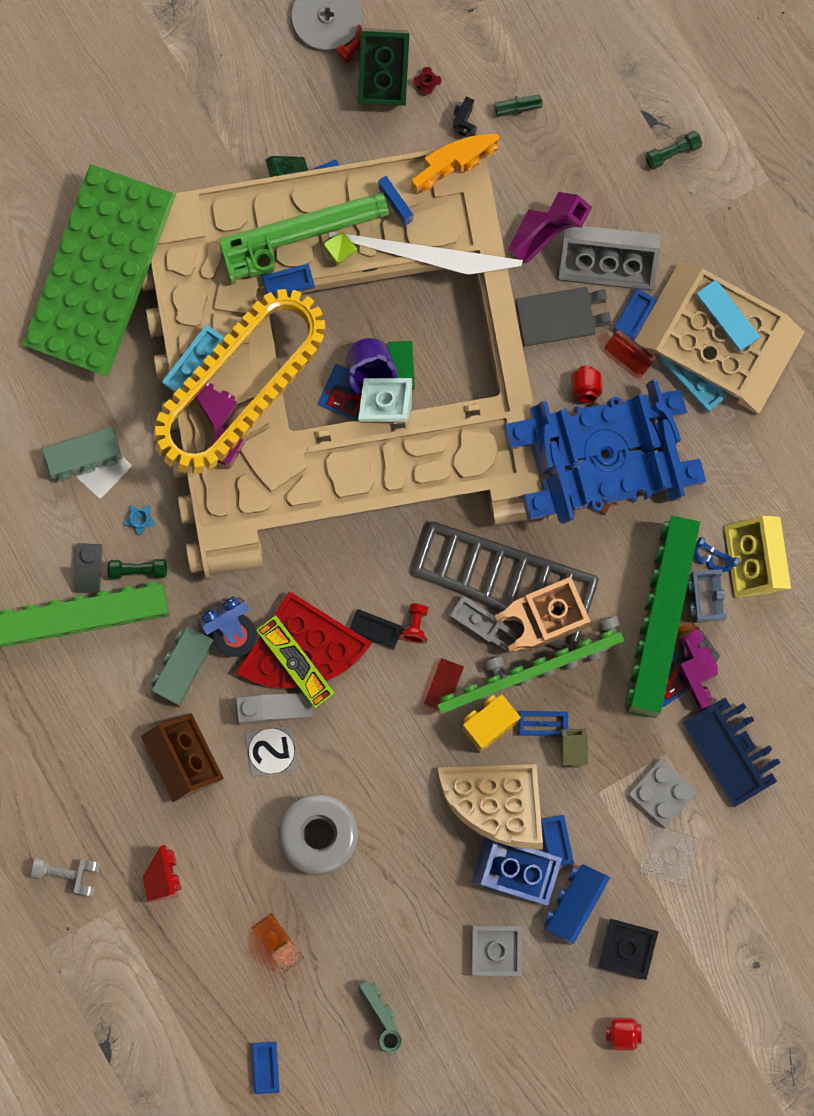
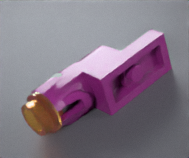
(700, 664)

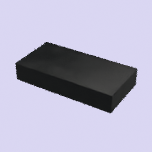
(376, 629)

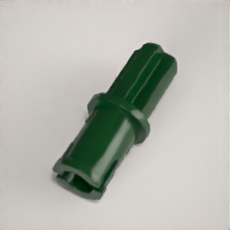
(518, 105)

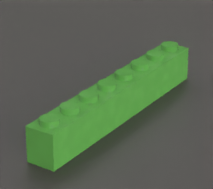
(83, 614)

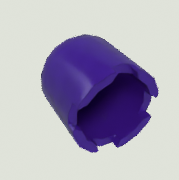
(369, 360)

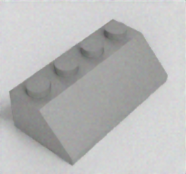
(609, 257)

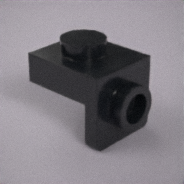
(462, 114)

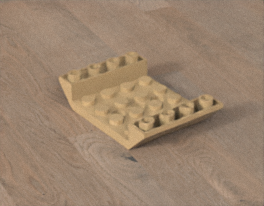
(683, 328)

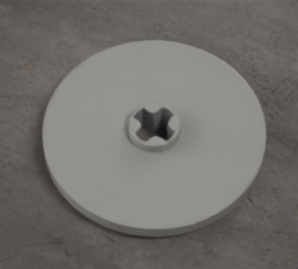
(322, 34)

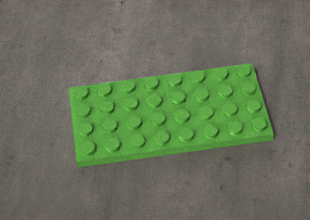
(99, 269)

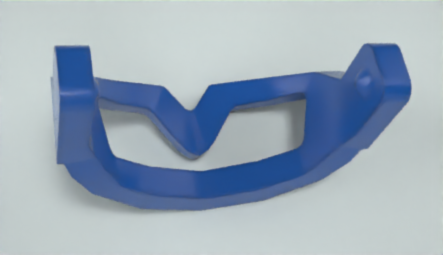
(730, 561)

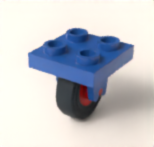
(232, 631)

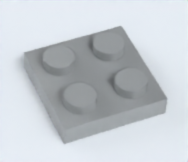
(662, 793)
(497, 951)

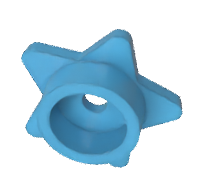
(133, 521)

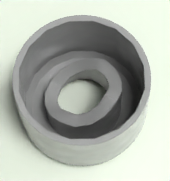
(325, 860)

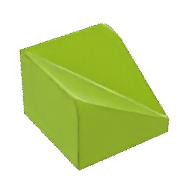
(340, 248)

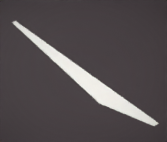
(453, 260)

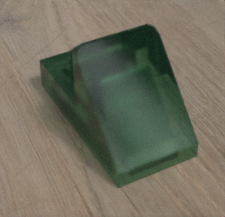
(285, 165)

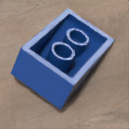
(517, 871)

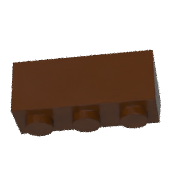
(182, 757)

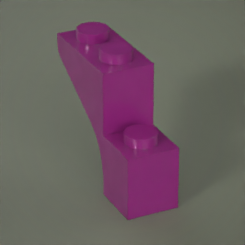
(541, 227)
(219, 411)

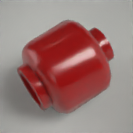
(586, 384)
(624, 1034)

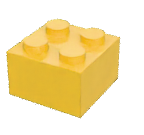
(490, 723)

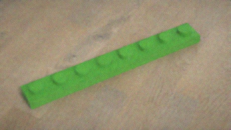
(539, 667)

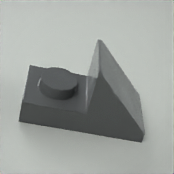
(88, 568)

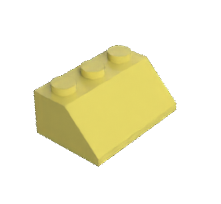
(761, 556)

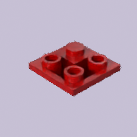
(159, 877)

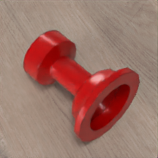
(346, 52)
(414, 633)

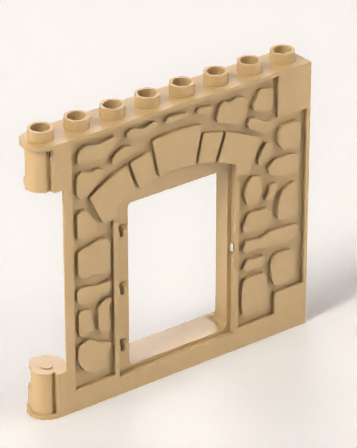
(365, 466)

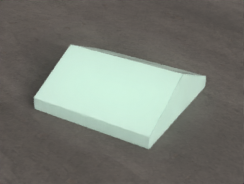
(386, 400)

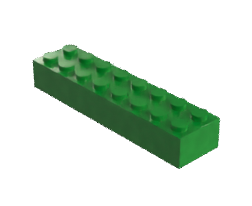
(663, 616)

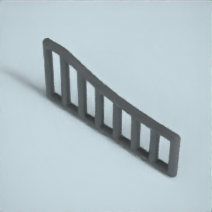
(500, 551)

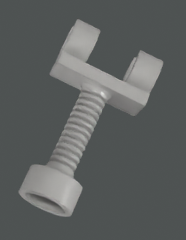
(40, 869)

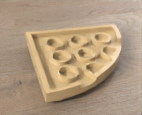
(496, 801)

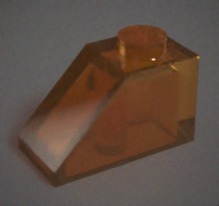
(277, 942)

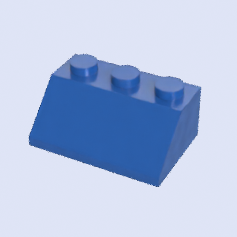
(576, 903)

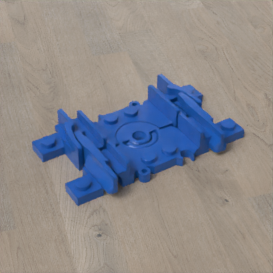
(608, 429)

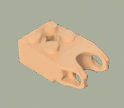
(537, 615)

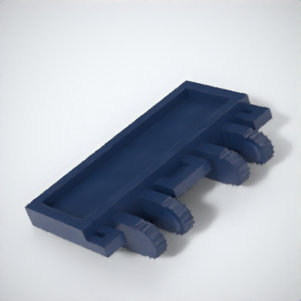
(728, 753)

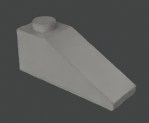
(273, 708)

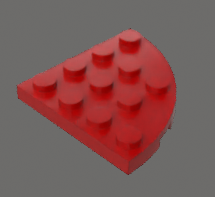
(323, 640)

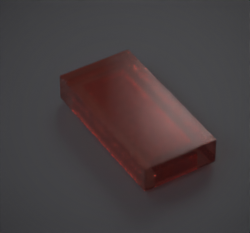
(630, 353)
(444, 682)

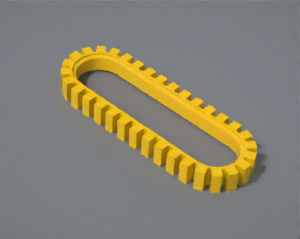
(217, 360)

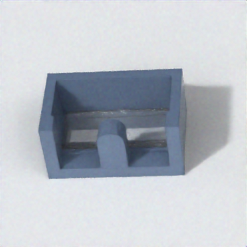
(707, 596)

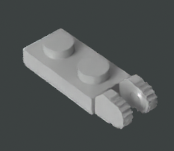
(481, 622)

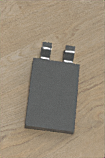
(560, 315)

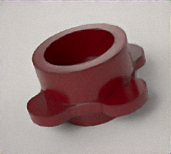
(427, 88)

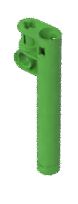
(259, 242)

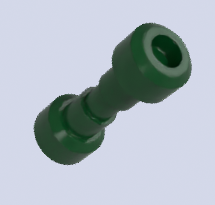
(656, 158)
(117, 569)

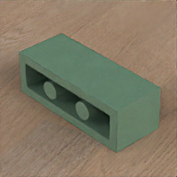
(82, 454)
(182, 665)

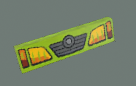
(295, 662)

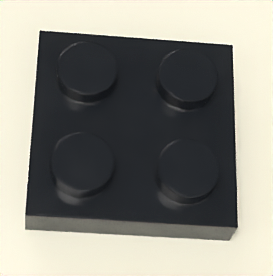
(628, 949)

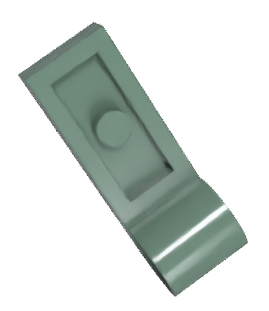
(384, 1013)

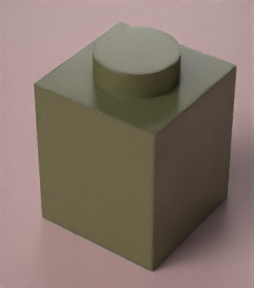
(574, 747)

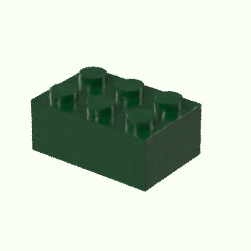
(383, 66)

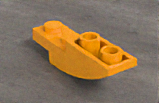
(461, 153)

